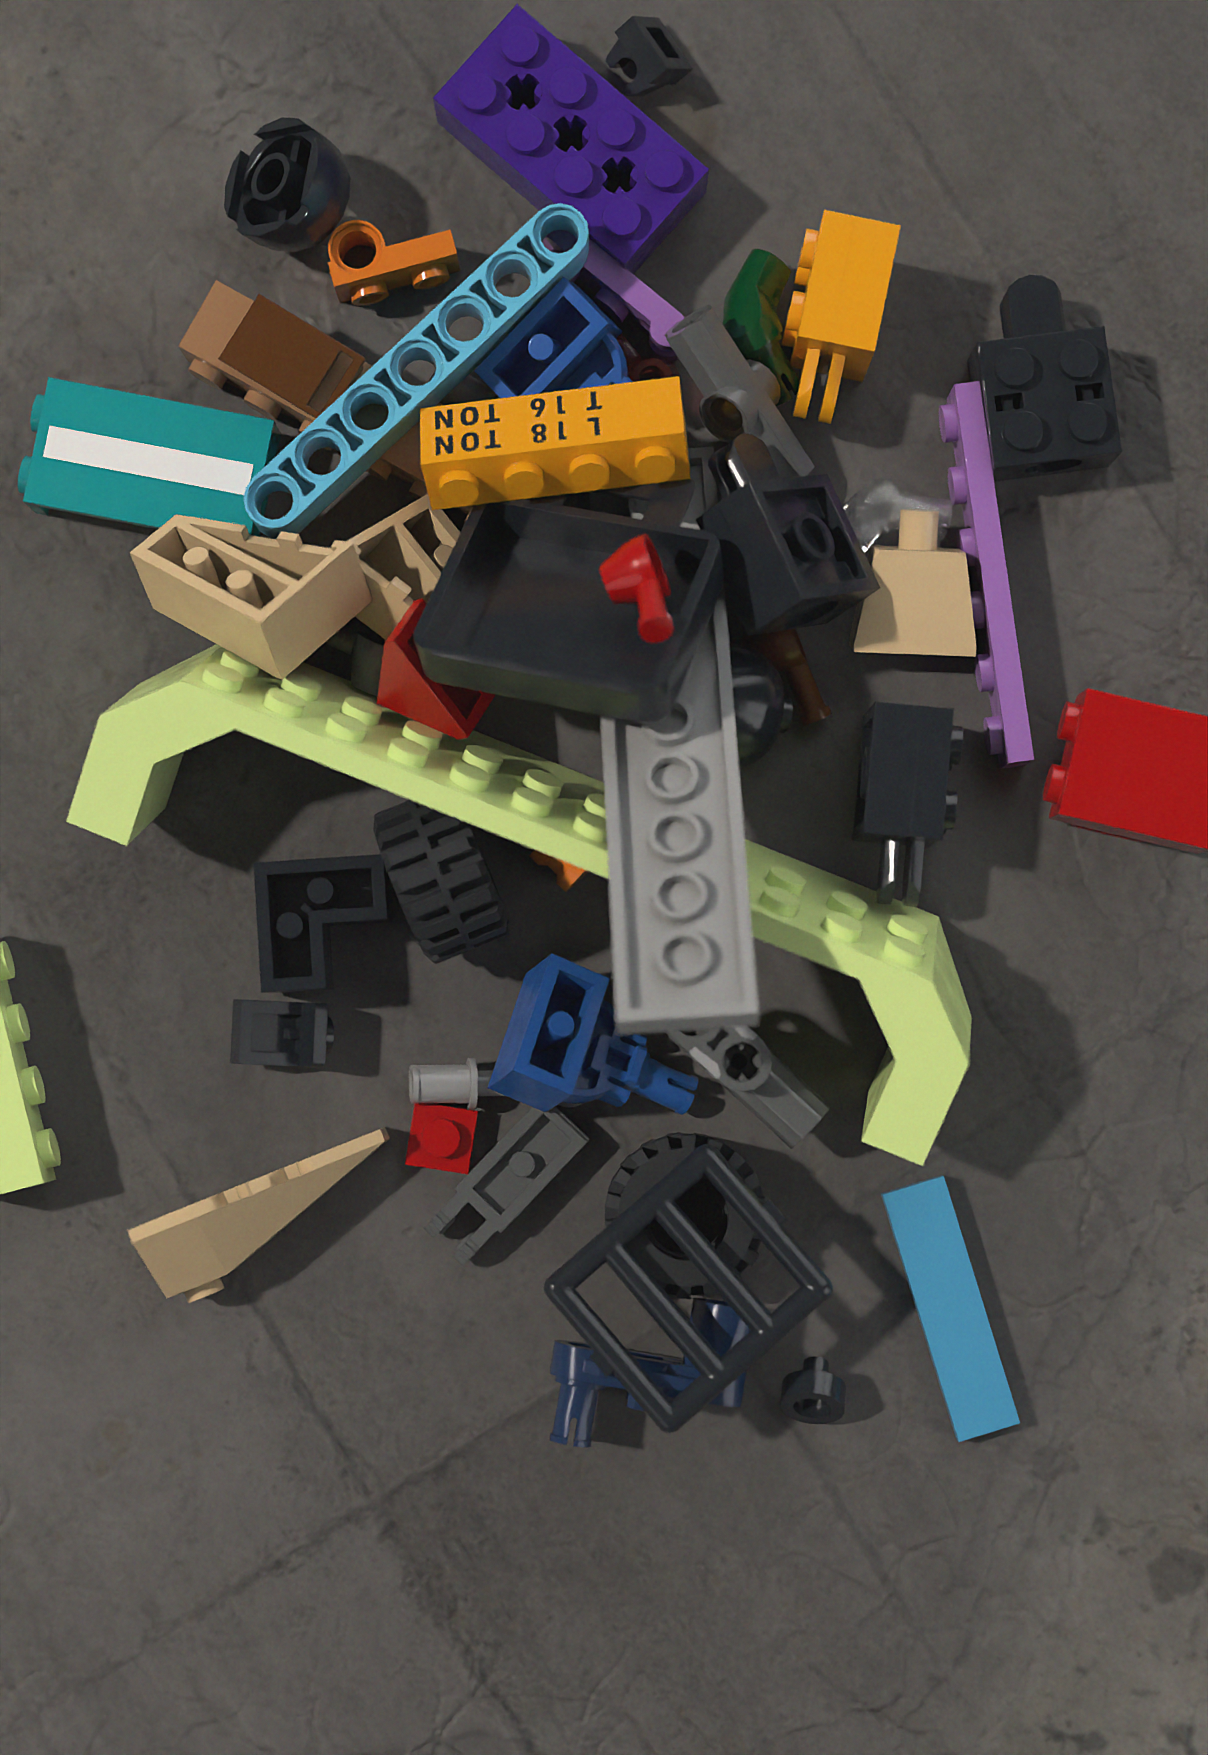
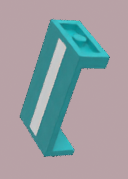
(142, 457)

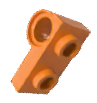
(418, 262)

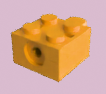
(843, 303)

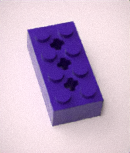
(570, 103)

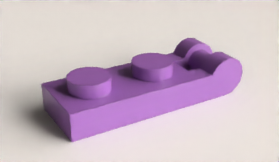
(621, 293)

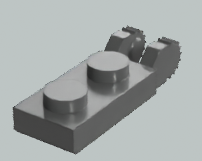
(511, 1176)

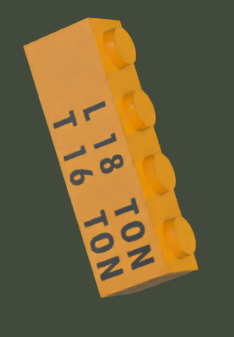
(554, 443)

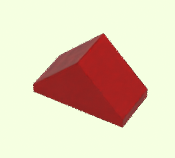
(412, 694)

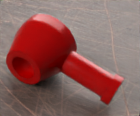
(638, 577)

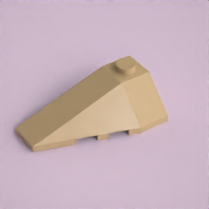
(216, 1235)

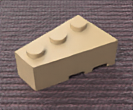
(403, 561)
(251, 592)

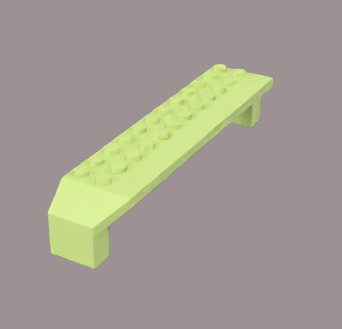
(557, 811)

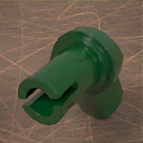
(753, 317)

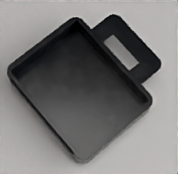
(532, 618)

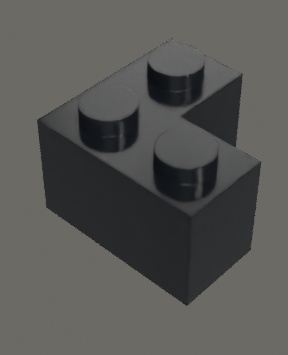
(299, 905)

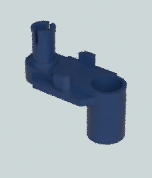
(583, 1379)

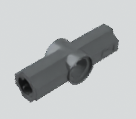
(736, 391)

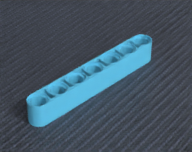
(427, 342)

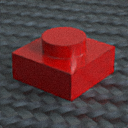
(442, 1137)

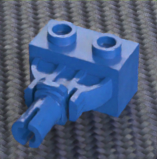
(557, 348)
(569, 1049)

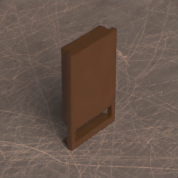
(287, 355)

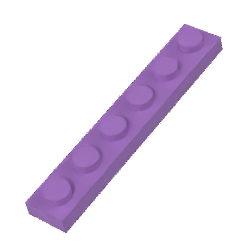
(974, 487)

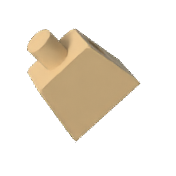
(921, 595)

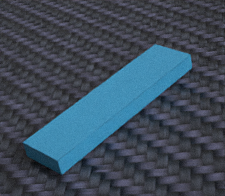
(950, 1308)

